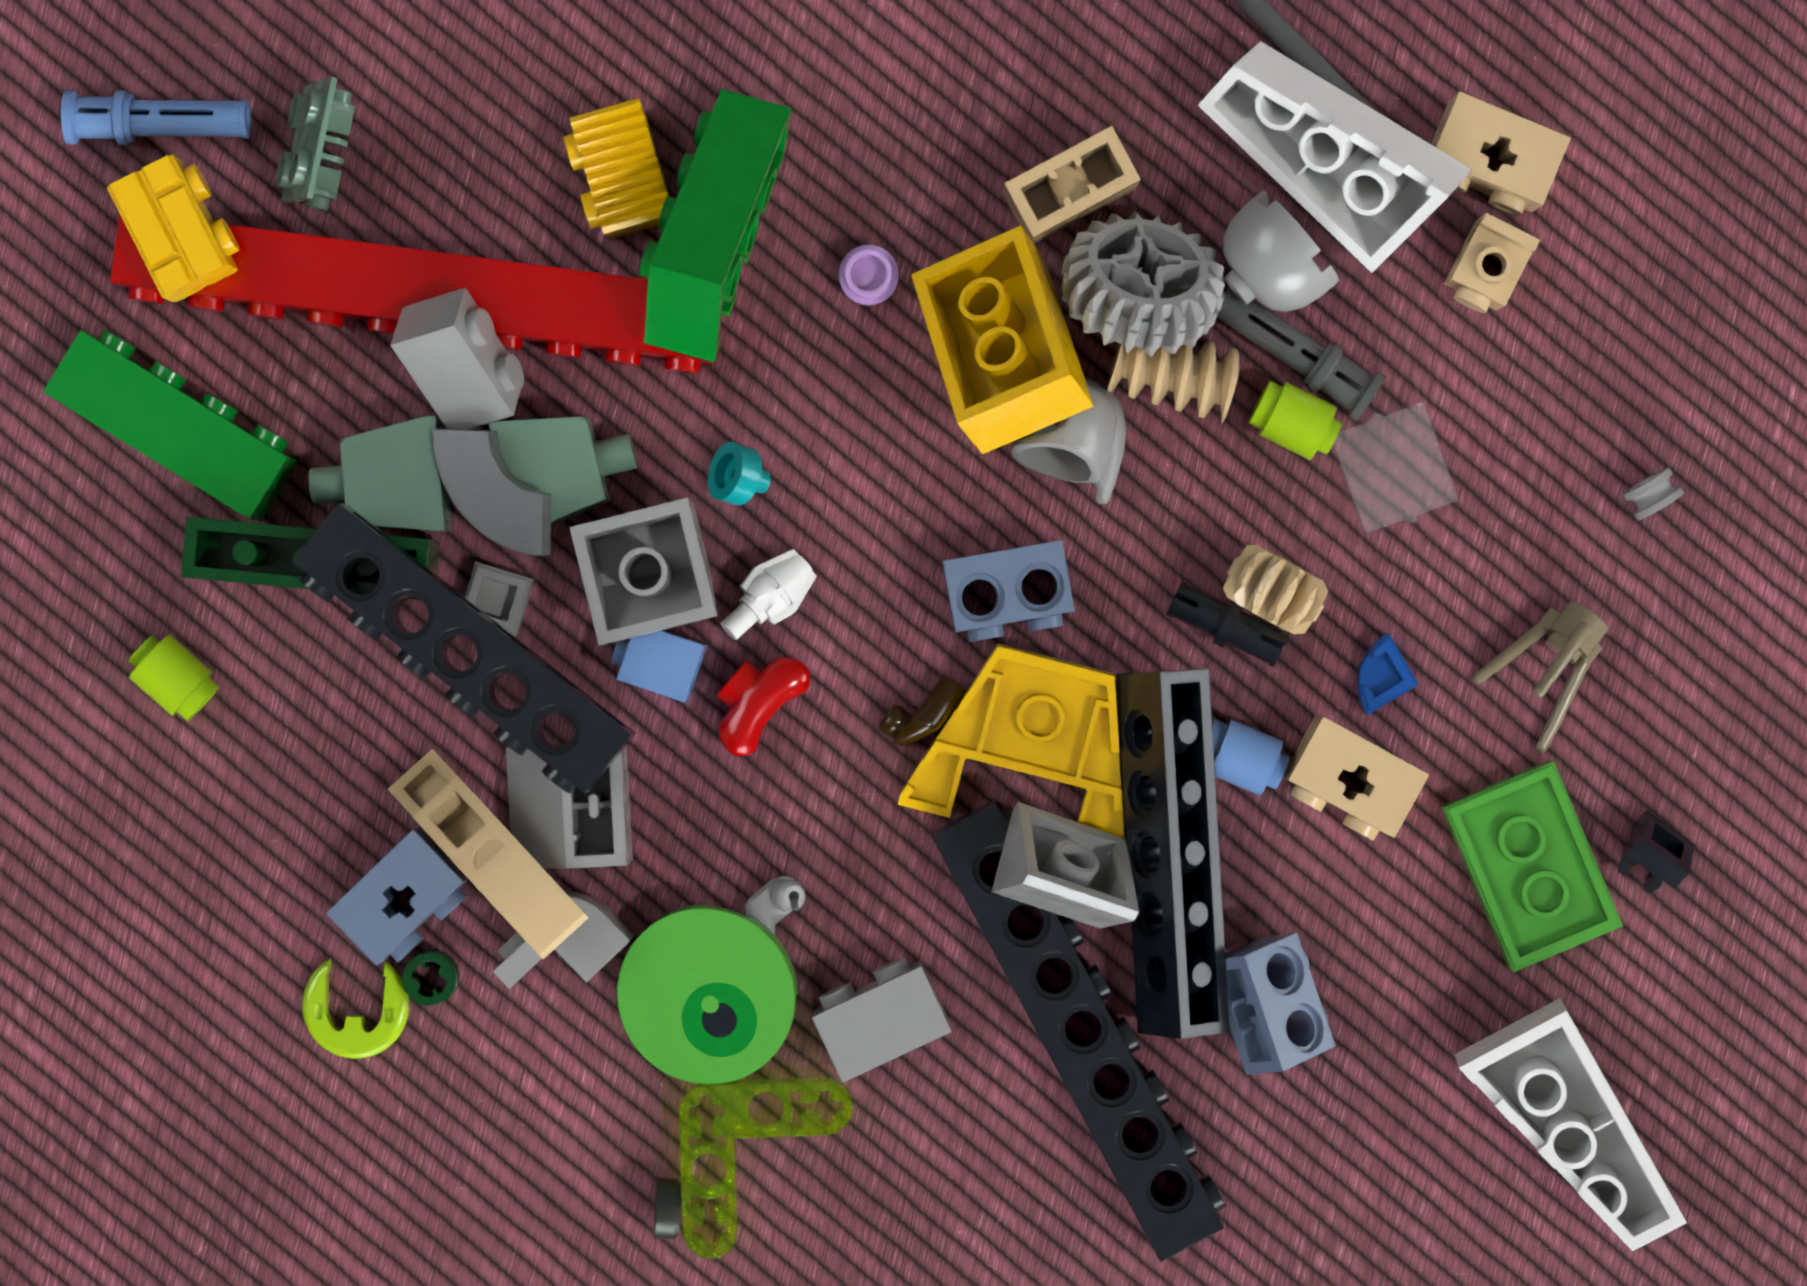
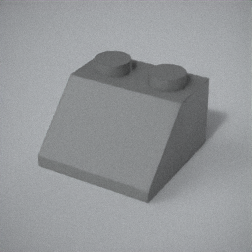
(645, 571)

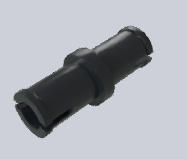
(1228, 624)

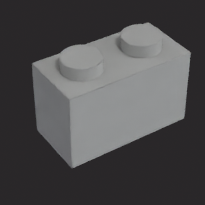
(458, 360)
(880, 1019)

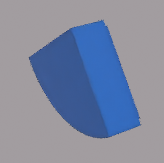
(1383, 675)

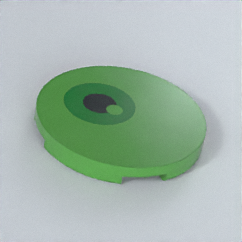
(707, 994)

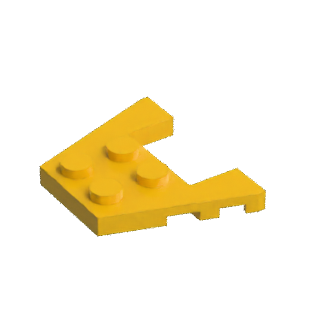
(1035, 720)

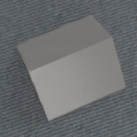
(1066, 869)

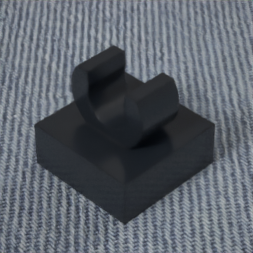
(1659, 850)

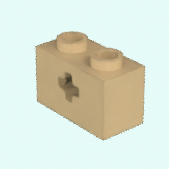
(1526, 147)
(1071, 185)
(1389, 781)

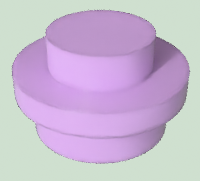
(868, 275)

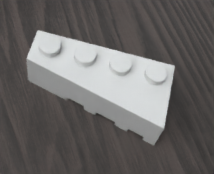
(1333, 153)
(1563, 1104)

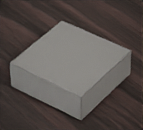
(500, 595)

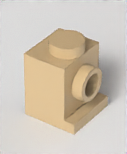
(1494, 238)

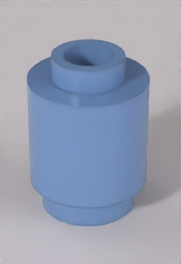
(1247, 756)

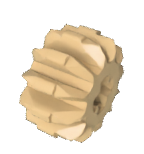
(1275, 589)

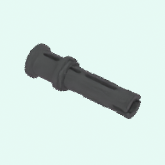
(1328, 359)

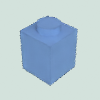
(660, 663)

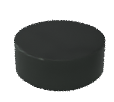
(667, 1208)

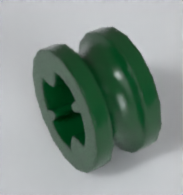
(413, 984)

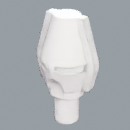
(770, 593)

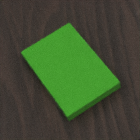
(1531, 866)

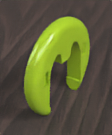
(354, 1039)

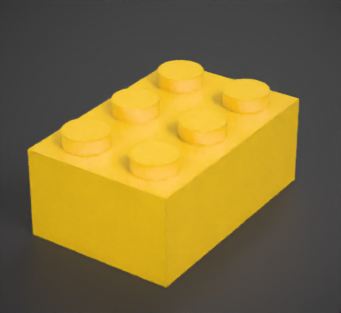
(1001, 340)

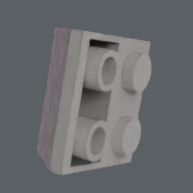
(574, 827)

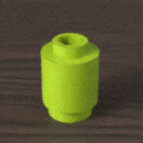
(1295, 419)
(172, 676)

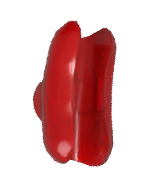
(756, 698)

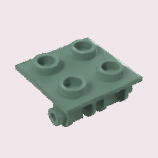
(313, 114)

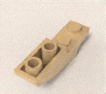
(488, 854)

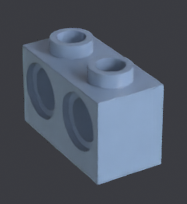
(1005, 573)
(1274, 1005)

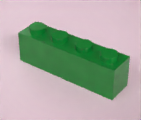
(172, 425)

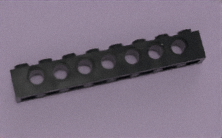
(1170, 1221)

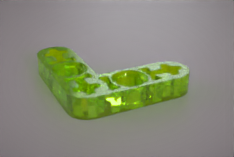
(739, 1123)

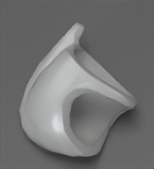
(1082, 446)

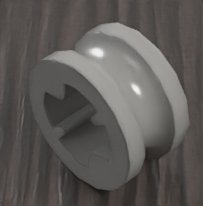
(1653, 493)

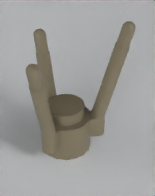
(1573, 640)

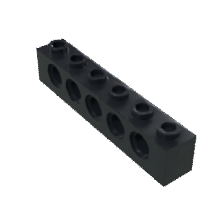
(349, 538)
(1173, 852)

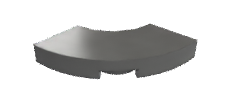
(489, 492)

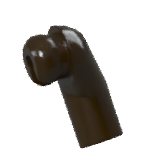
(928, 716)

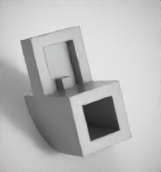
(584, 950)

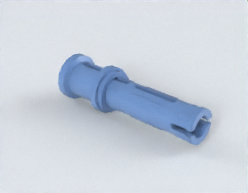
(125, 118)

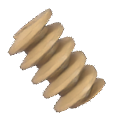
(1182, 373)

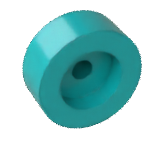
(737, 474)

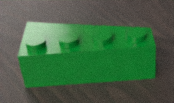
(712, 223)

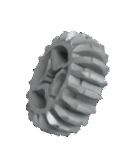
(1142, 283)

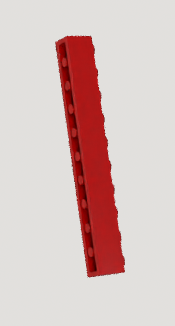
(377, 280)

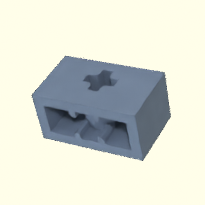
(367, 908)

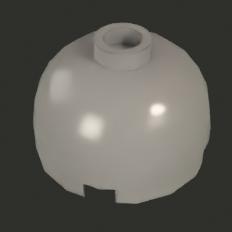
(1273, 258)

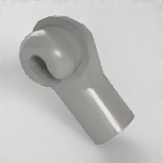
(775, 901)

